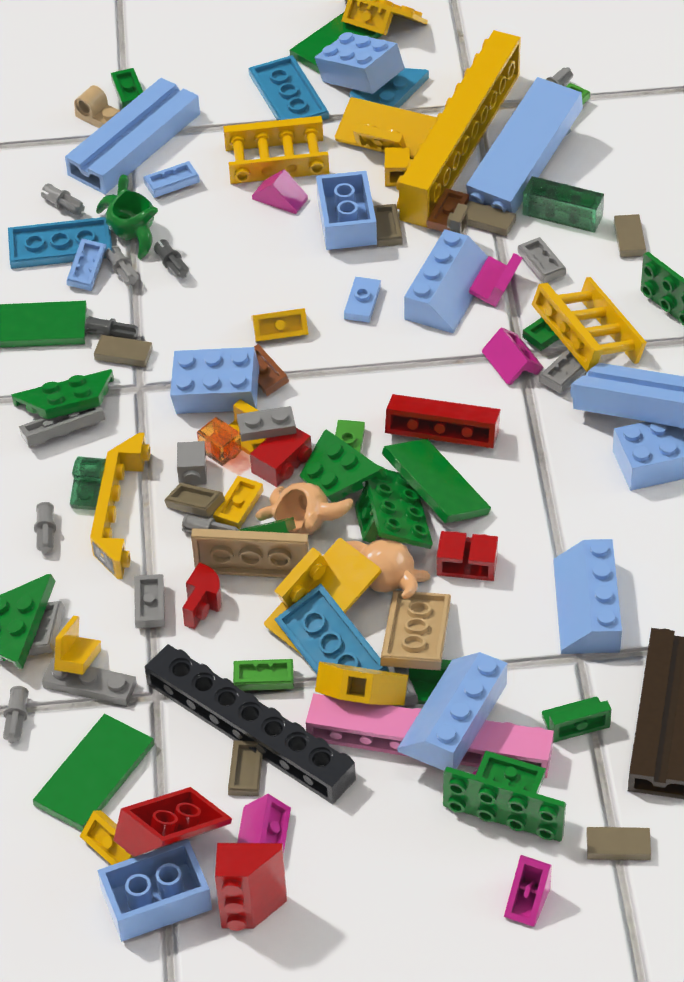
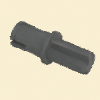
(171, 259)
(111, 328)

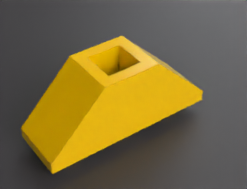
(361, 684)

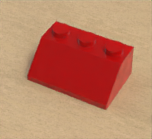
(167, 821)
(249, 883)

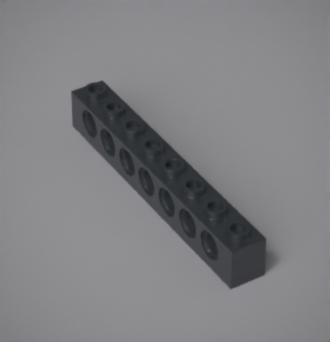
(230, 711)

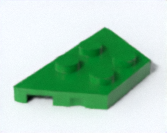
(67, 396)
(338, 468)
(21, 616)

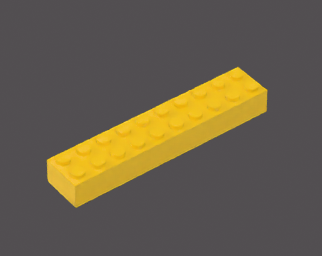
(459, 127)

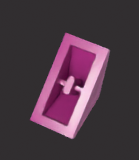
(281, 192)
(528, 890)

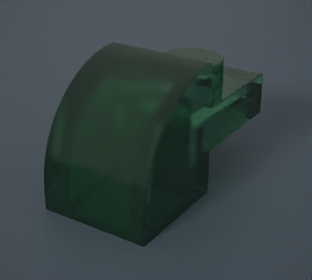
(86, 482)

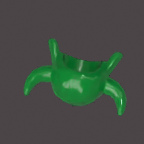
(129, 215)

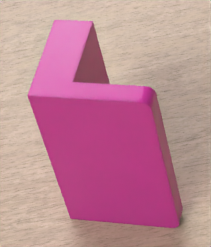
(494, 279)
(510, 356)
(264, 821)

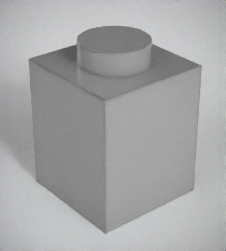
(192, 462)

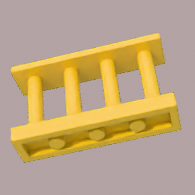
(276, 133)
(579, 339)

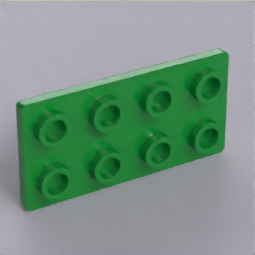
(663, 286)
(392, 511)
(506, 794)

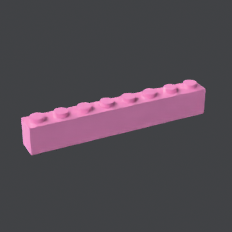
(385, 726)

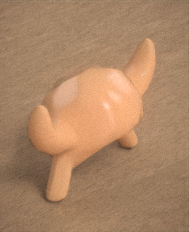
(304, 503)
(396, 566)

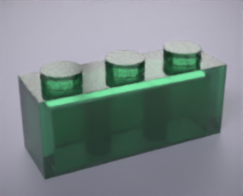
(563, 204)

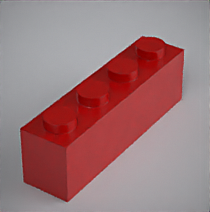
(442, 421)

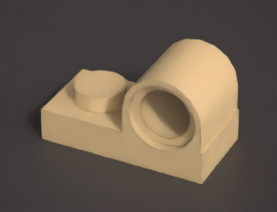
(93, 107)

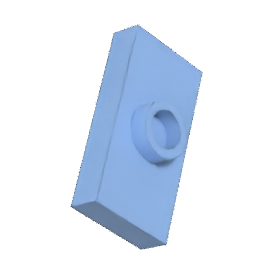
(171, 179)
(86, 264)
(362, 299)

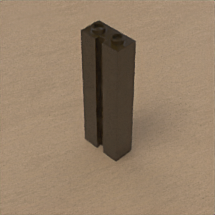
(659, 732)

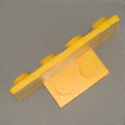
(377, 14)
(382, 126)
(341, 572)

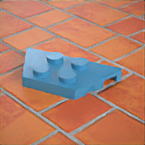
(396, 90)

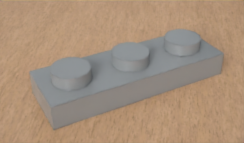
(41, 430)
(93, 684)

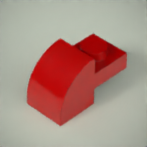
(202, 594)

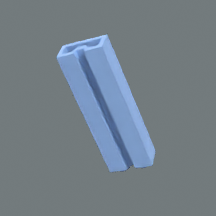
(132, 135)
(525, 145)
(631, 394)

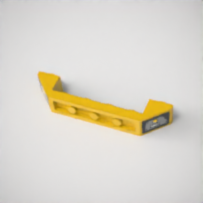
(124, 457)

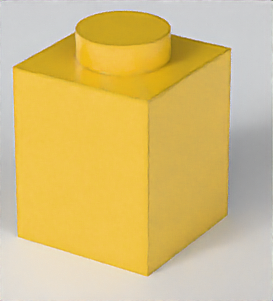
(395, 164)

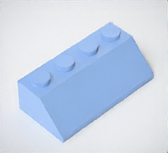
(443, 283)
(588, 598)
(455, 711)

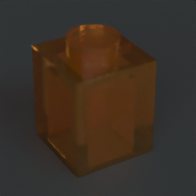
(221, 441)

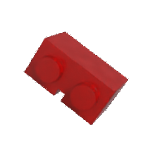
(280, 455)
(467, 556)

